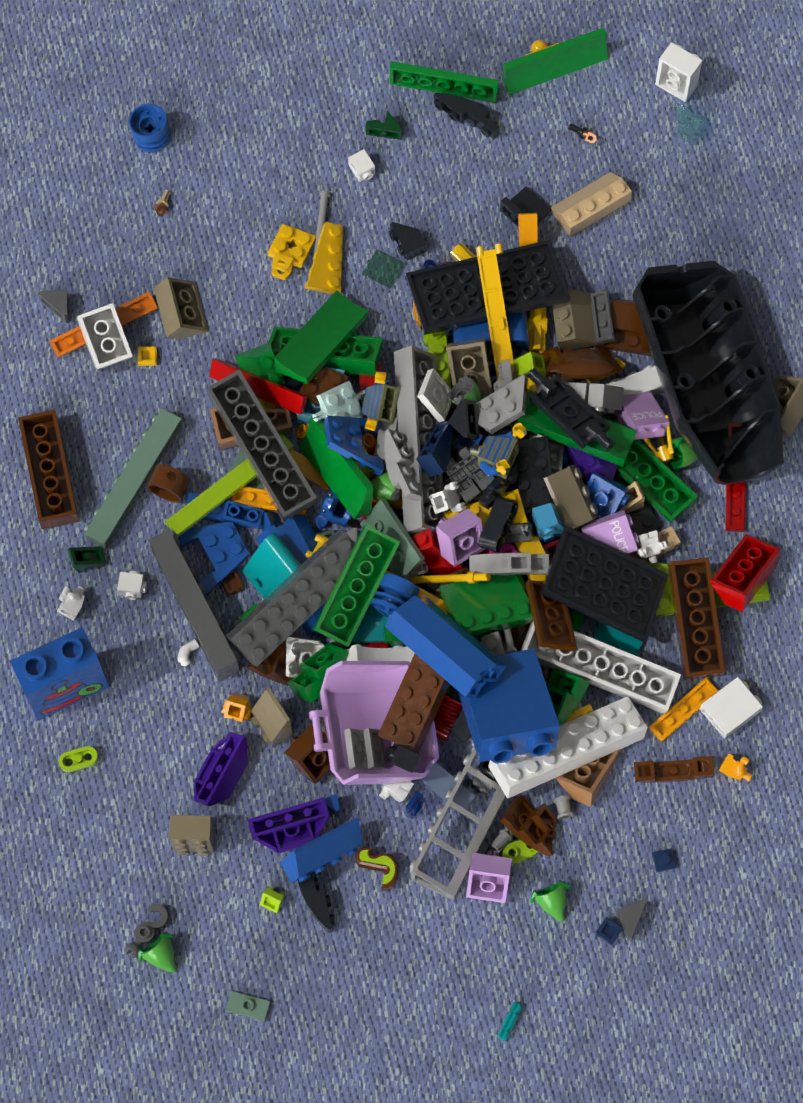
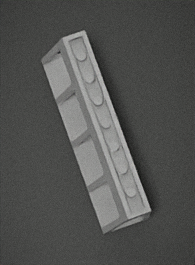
(484, 826)

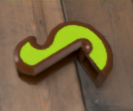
(381, 862)

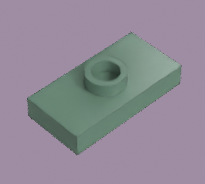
(247, 1006)

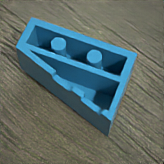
(546, 523)

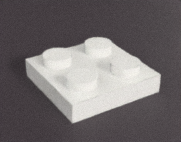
(435, 395)

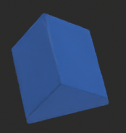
(268, 520)
(333, 804)

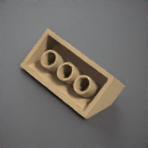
(591, 203)

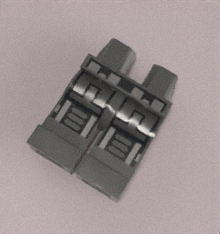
(465, 472)

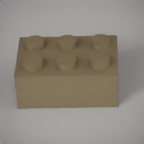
(192, 834)

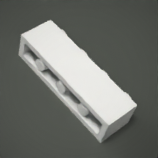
(639, 382)

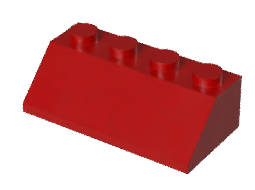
(745, 571)

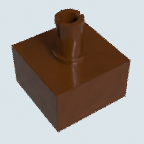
(302, 755)

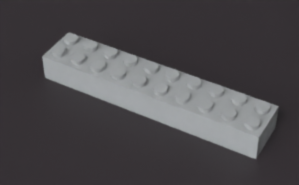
(416, 425)

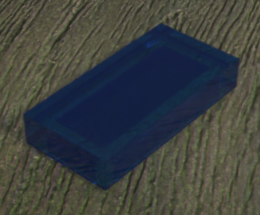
(414, 805)

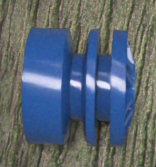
(150, 128)
(395, 593)

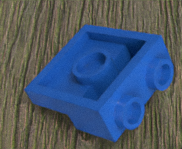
(607, 495)

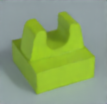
(272, 900)

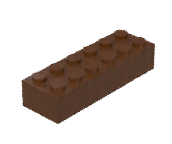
(48, 469)
(696, 618)
(414, 706)

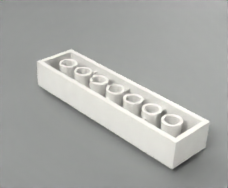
(610, 670)
(577, 745)

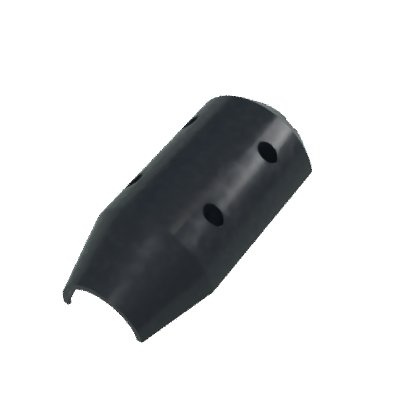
(711, 368)

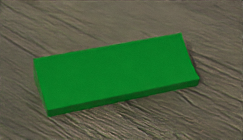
(555, 61)
(443, 82)
(320, 338)
(356, 356)
(539, 423)
(338, 472)
(658, 483)
(356, 585)

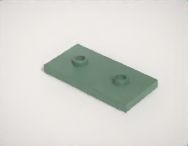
(407, 555)

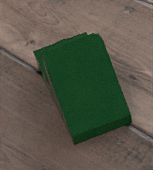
(389, 129)
(86, 557)

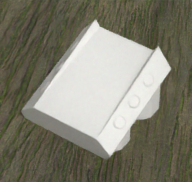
(298, 651)

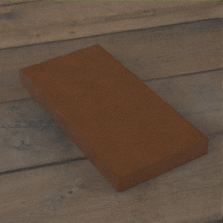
(550, 620)

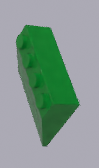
(487, 604)

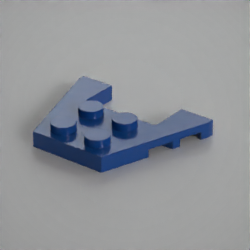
(345, 438)
(222, 547)

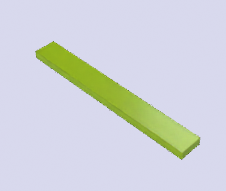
(214, 496)

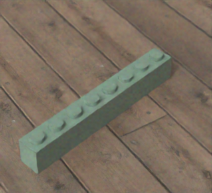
(133, 478)

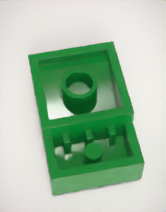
(309, 682)
(565, 693)

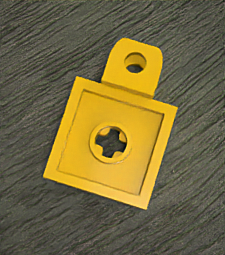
(285, 257)

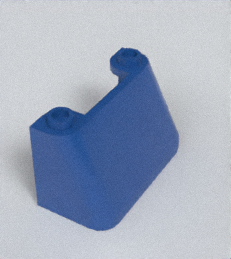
(517, 331)

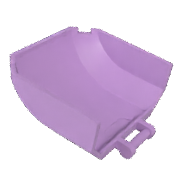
(359, 698)

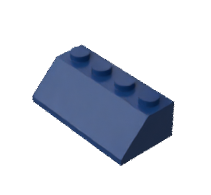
(322, 851)

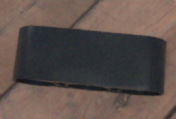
(498, 524)

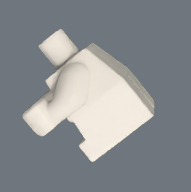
(447, 499)
(650, 546)
(72, 602)
(396, 790)

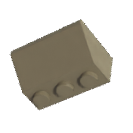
(180, 308)
(574, 321)
(791, 402)
(571, 497)

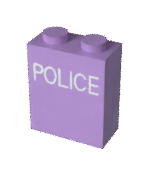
(643, 415)
(613, 531)

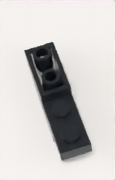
(460, 109)
(317, 902)

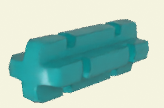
(509, 1021)

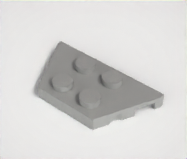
(502, 406)

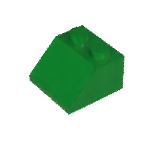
(260, 362)

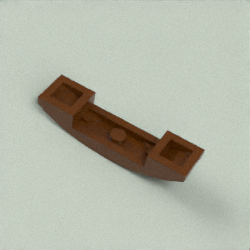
(674, 770)

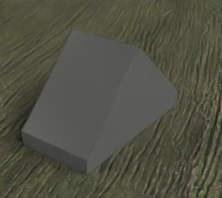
(57, 302)
(629, 917)

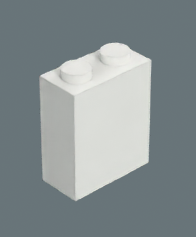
(731, 707)

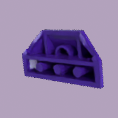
(589, 464)
(221, 770)
(291, 826)

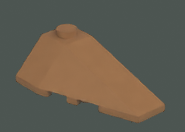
(587, 781)

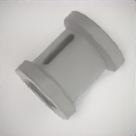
(563, 807)

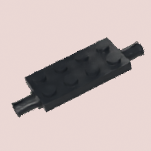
(569, 411)

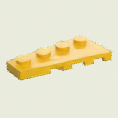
(327, 261)
(483, 513)

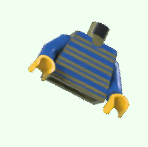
(379, 402)
(498, 452)

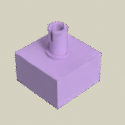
(459, 537)
(488, 877)

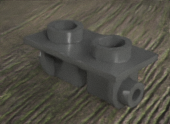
(519, 533)

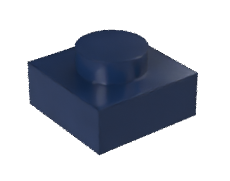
(663, 860)
(608, 931)

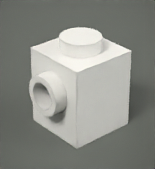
(131, 585)

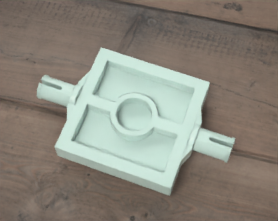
(339, 402)

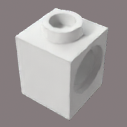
(361, 166)

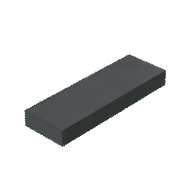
(602, 317)

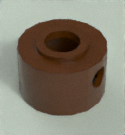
(168, 485)

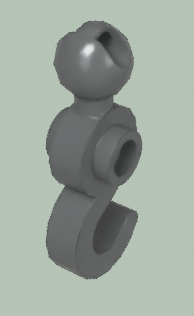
(145, 931)

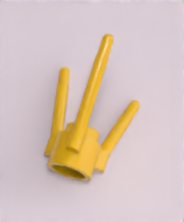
(665, 452)

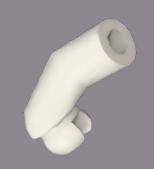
(184, 652)

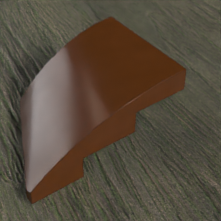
(273, 666)
(531, 824)

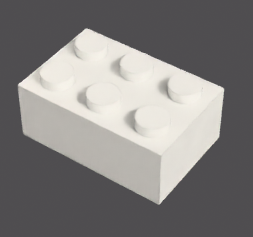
(678, 71)
(104, 337)

